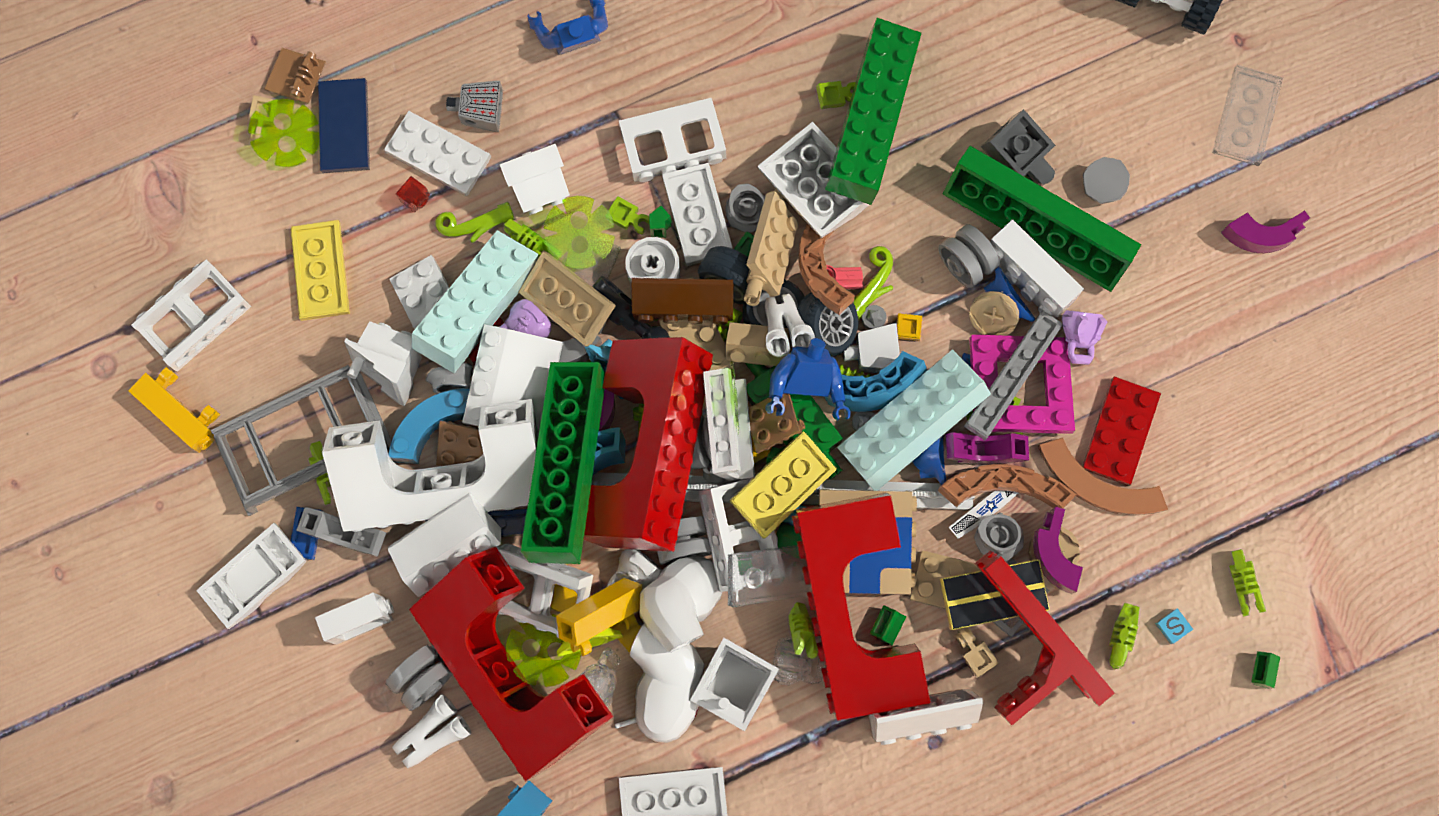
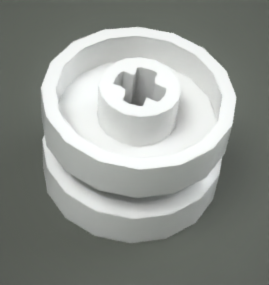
(652, 253)

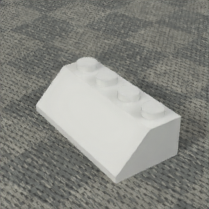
(443, 542)

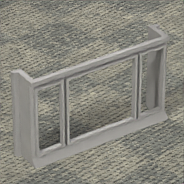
(311, 472)

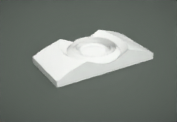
(252, 576)

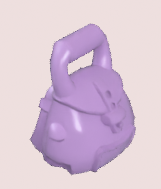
(528, 319)
(1082, 331)

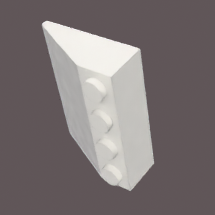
(801, 174)
(510, 369)
(945, 711)

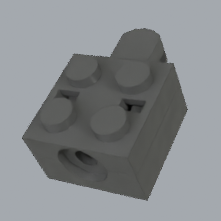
(1022, 147)

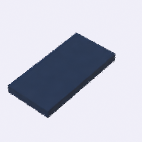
(343, 125)

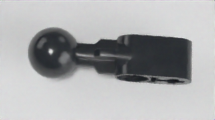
(622, 312)

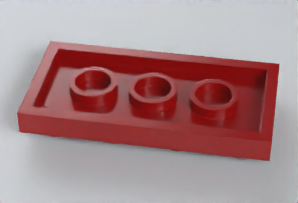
(1121, 431)

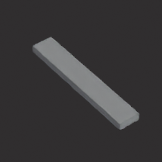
(1013, 375)

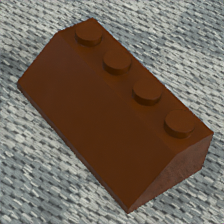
(682, 300)

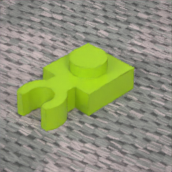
(833, 94)
(625, 214)

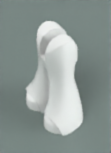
(787, 312)
(438, 713)

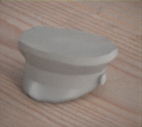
(1106, 180)
(744, 207)
(445, 380)
(1000, 535)

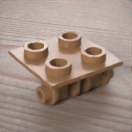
(295, 75)
(773, 429)
(457, 444)

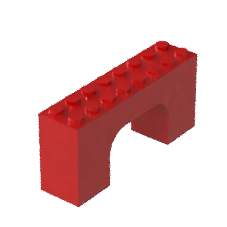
(649, 501)
(461, 626)
(858, 678)

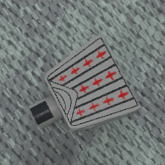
(479, 105)

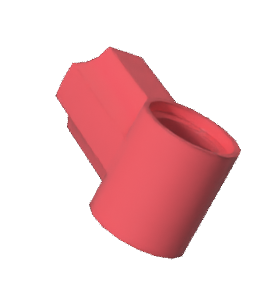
(847, 277)

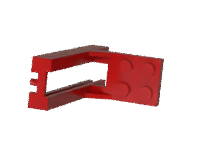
(1058, 656)

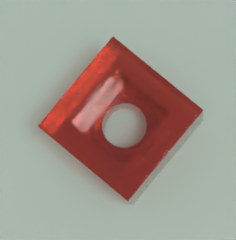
(413, 194)

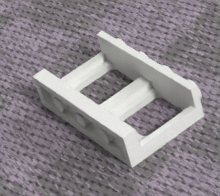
(669, 124)
(203, 328)
(729, 452)
(724, 536)
(545, 576)

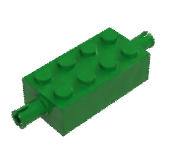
(816, 423)

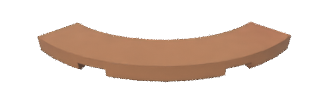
(816, 275)
(1006, 478)
(1096, 491)

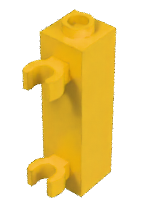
(172, 412)
(599, 612)

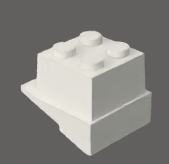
(536, 178)
(386, 359)
(734, 684)

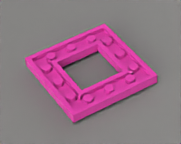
(1059, 409)

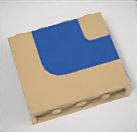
(887, 569)

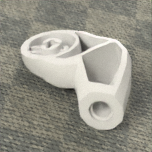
(679, 601)
(665, 687)

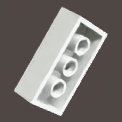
(1034, 271)

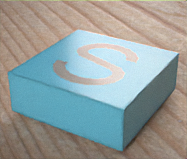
(1174, 626)

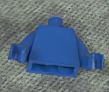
(573, 33)
(807, 373)

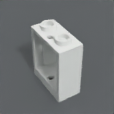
(355, 618)

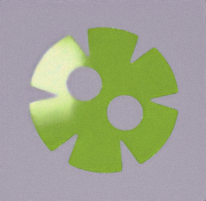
(300, 122)
(597, 241)
(735, 396)
(531, 667)

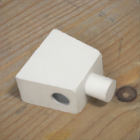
(874, 348)

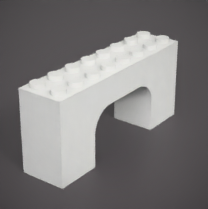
(380, 493)

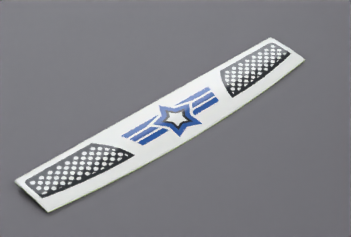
(985, 508)

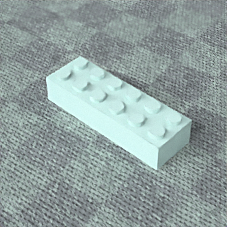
(473, 300)
(914, 420)

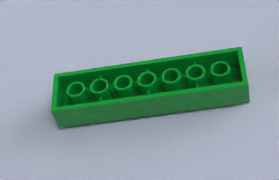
(873, 112)
(1052, 222)
(564, 463)

